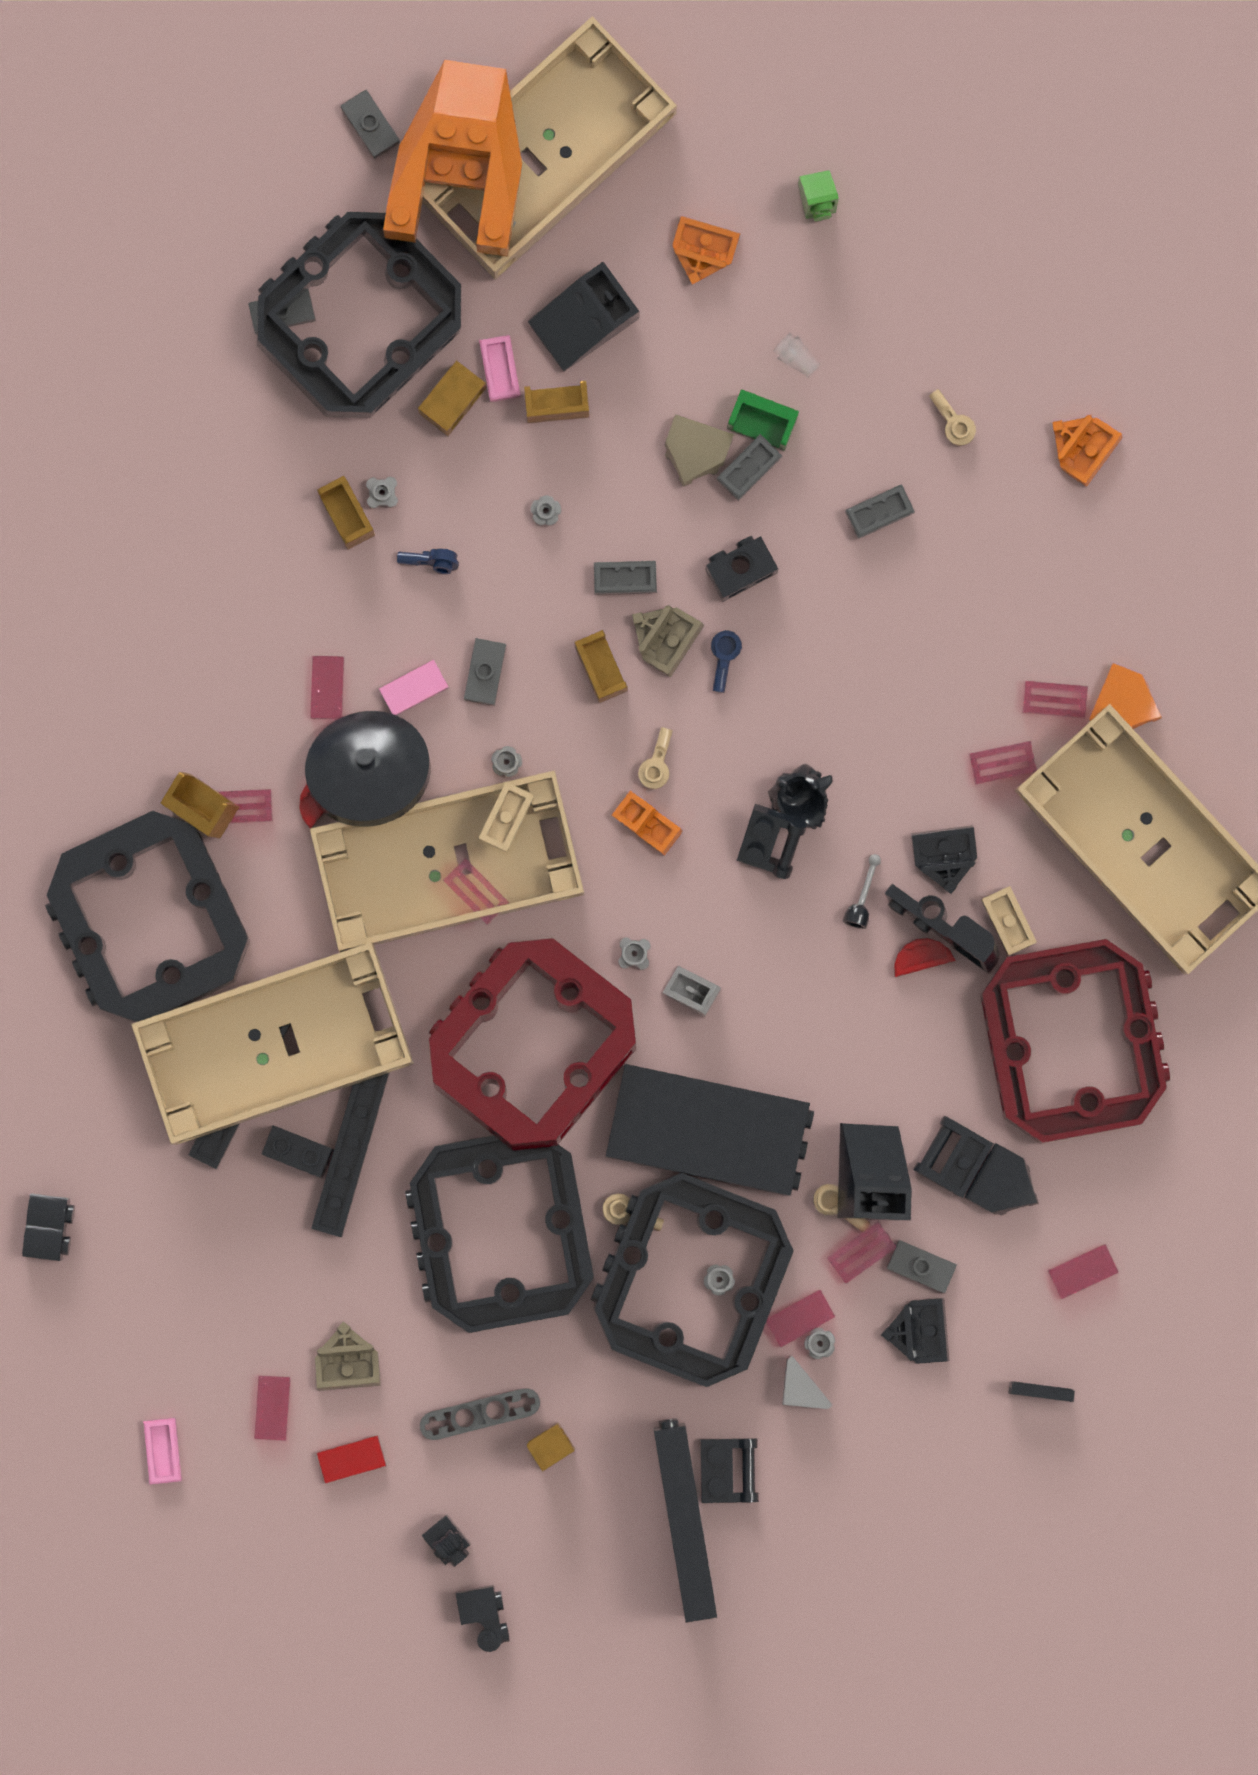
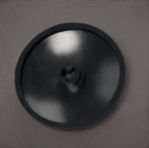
(367, 768)

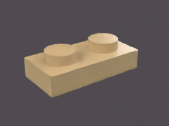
(506, 817)
(1008, 921)

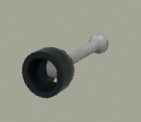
(857, 914)

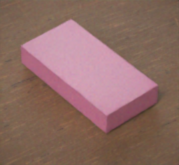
(499, 368)
(413, 688)
(162, 1451)

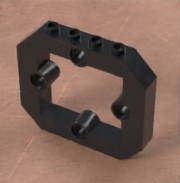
(315, 378)
(132, 841)
(736, 1213)
(494, 1311)

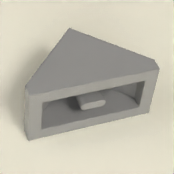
(692, 991)
(800, 1388)

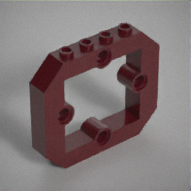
(1133, 988)
(495, 1112)

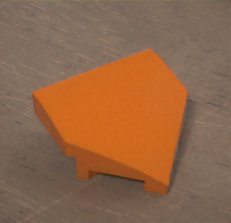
(703, 247)
(1084, 446)
(1128, 696)

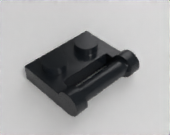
(761, 838)
(962, 1162)
(718, 1470)

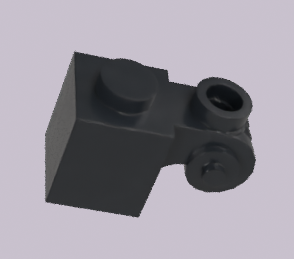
(447, 1541)
(483, 1607)

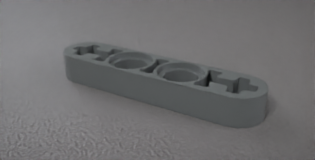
(481, 1419)

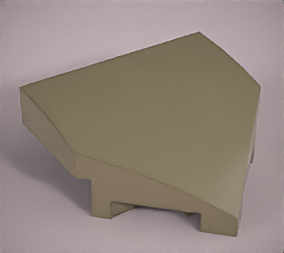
(696, 448)
(665, 637)
(346, 1362)

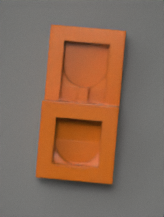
(647, 823)

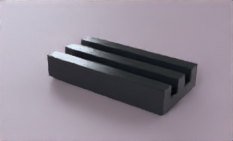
(1041, 1391)

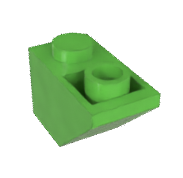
(818, 195)

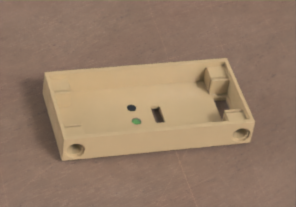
(582, 121)
(1111, 805)
(390, 876)
(227, 1057)

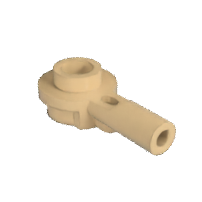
(959, 428)
(654, 772)
(826, 1202)
(615, 1207)

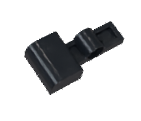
(964, 937)

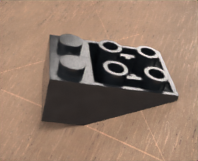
(584, 316)
(873, 1174)

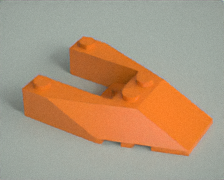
(462, 140)

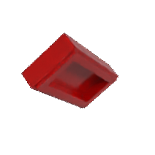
(351, 1459)

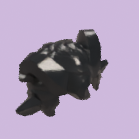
(802, 795)

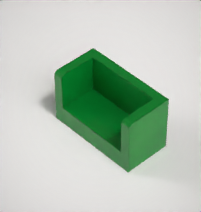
(762, 416)

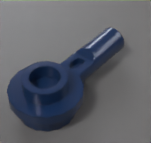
(440, 559)
(725, 647)

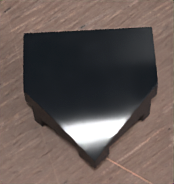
(945, 854)
(1003, 1183)
(921, 1331)

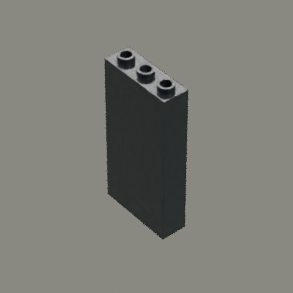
(709, 1130)
(684, 1521)

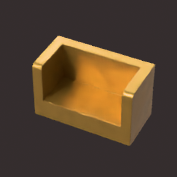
(452, 398)
(557, 403)
(346, 512)
(600, 666)
(199, 805)
(550, 1446)

